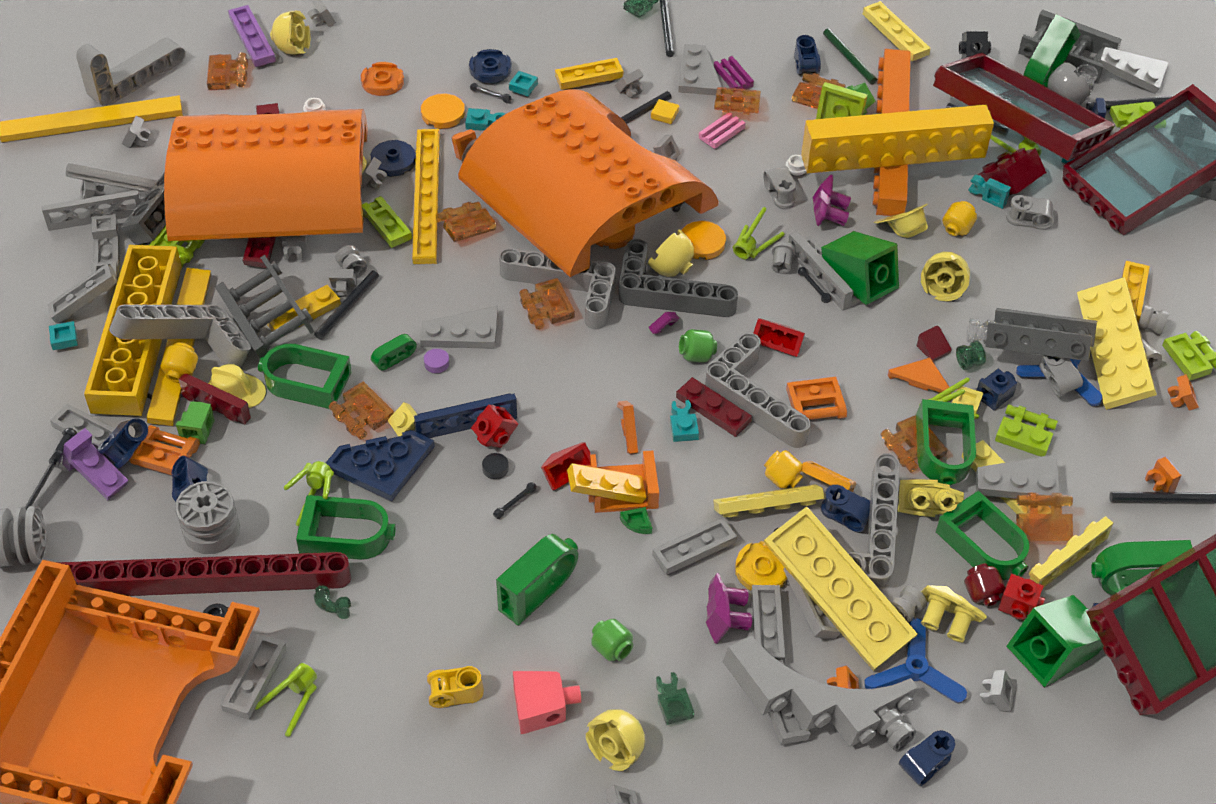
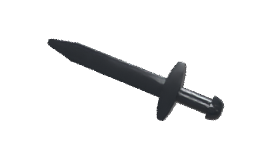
(54, 461)

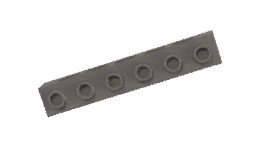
(148, 217)

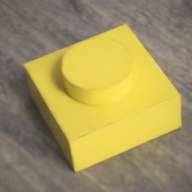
(970, 397)
(403, 419)

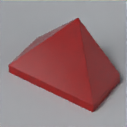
(779, 336)
(557, 464)

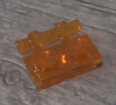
(220, 71)
(809, 93)
(737, 100)
(466, 221)
(554, 302)
(366, 404)
(907, 433)
(1045, 527)

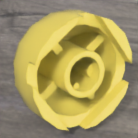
(291, 33)
(673, 256)
(945, 276)
(616, 737)

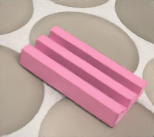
(718, 129)

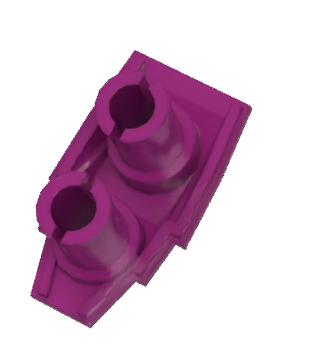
(822, 202)
(718, 609)

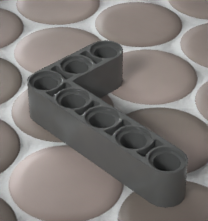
(670, 293)

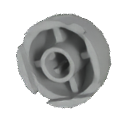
(1068, 84)

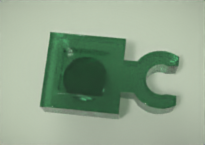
(639, 7)
(673, 703)

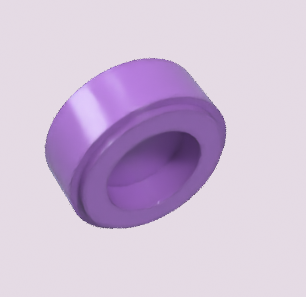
(436, 360)

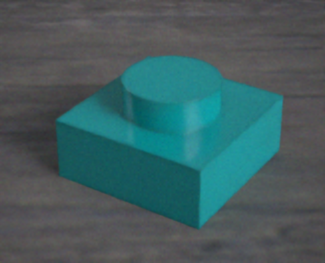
(523, 83)
(63, 335)

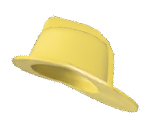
(907, 223)
(236, 382)

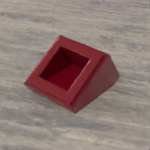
(933, 343)

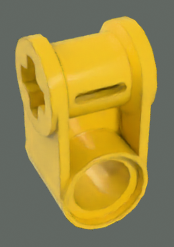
(453, 686)

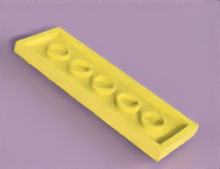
(1118, 345)
(840, 588)

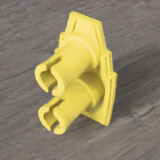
(927, 497)
(944, 599)

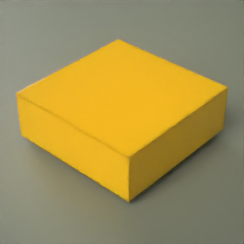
(665, 111)

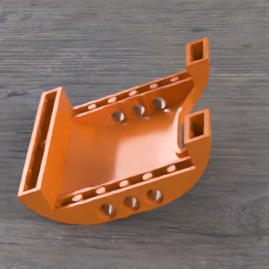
(265, 175)
(574, 176)
(96, 688)

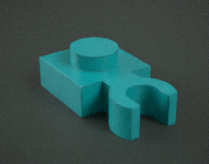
(480, 119)
(992, 190)
(683, 424)

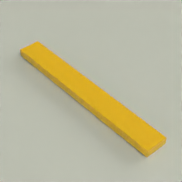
(89, 118)
(426, 197)
(167, 392)

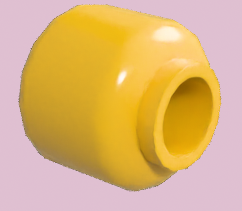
(959, 218)
(179, 360)
(783, 469)

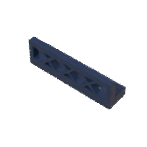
(461, 416)

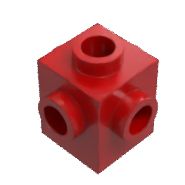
(494, 426)
(1021, 597)

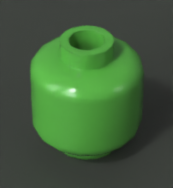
(697, 345)
(612, 640)

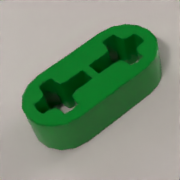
(393, 352)

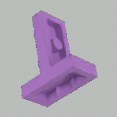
(92, 465)

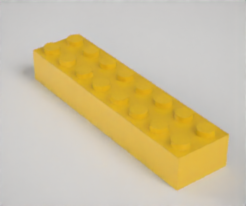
(896, 138)
(126, 366)

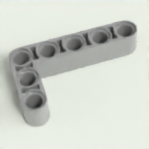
(112, 84)
(537, 268)
(184, 323)
(727, 378)
(878, 531)

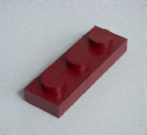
(221, 401)
(714, 407)

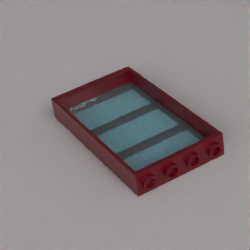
(1023, 105)
(1149, 161)

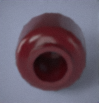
(984, 584)

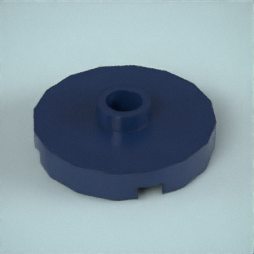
(490, 66)
(395, 157)

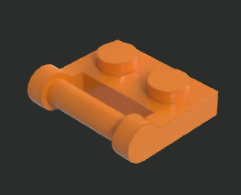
(814, 393)
(162, 456)

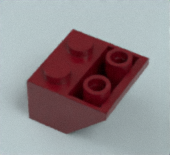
(1015, 169)

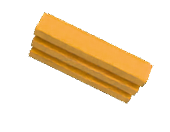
(827, 475)

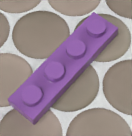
(251, 35)

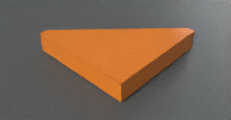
(921, 375)
(628, 426)

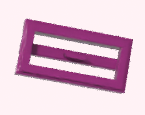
(737, 73)

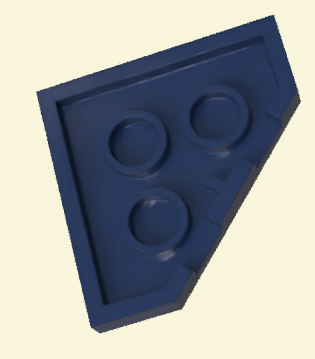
(382, 463)

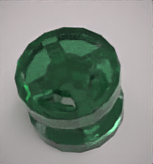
(970, 355)

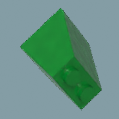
(865, 264)
(1055, 639)

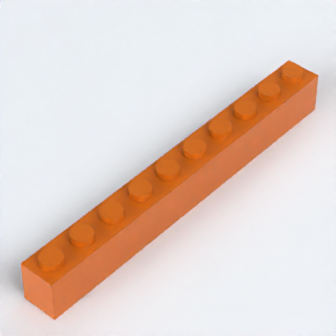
(894, 97)

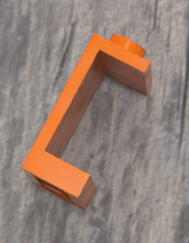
(649, 475)

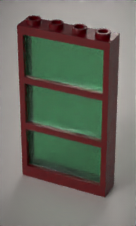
(1163, 629)

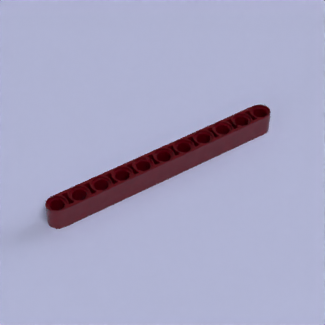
(126, 576)

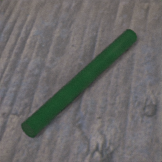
(846, 52)

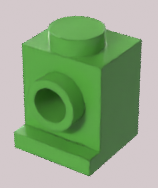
(196, 421)

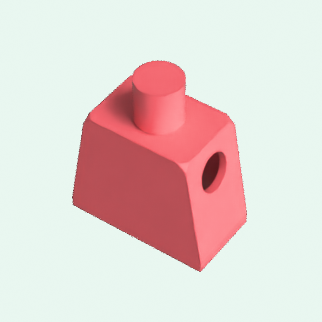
(542, 699)

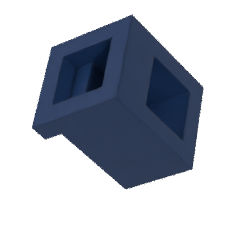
(1000, 384)

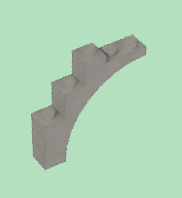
(813, 703)

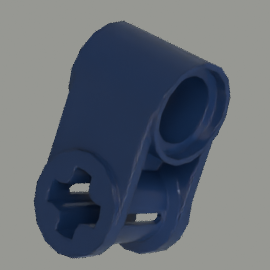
(806, 55)
(121, 444)
(186, 473)
(848, 510)
(928, 757)

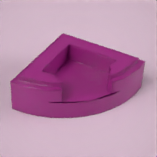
(666, 318)

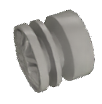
(208, 517)
(22, 536)

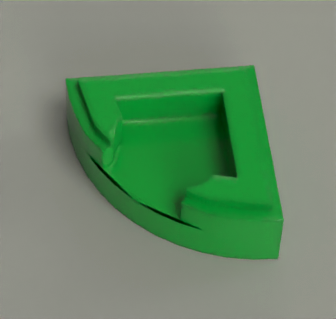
(637, 520)

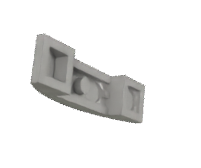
(105, 243)

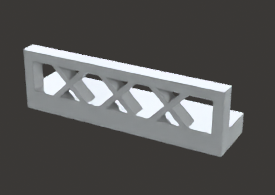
(81, 211)
(810, 256)

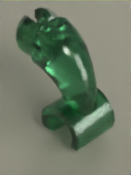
(324, 602)

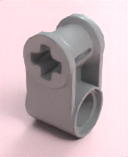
(780, 186)
(1032, 212)
(1060, 374)

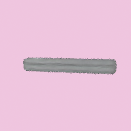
(109, 177)

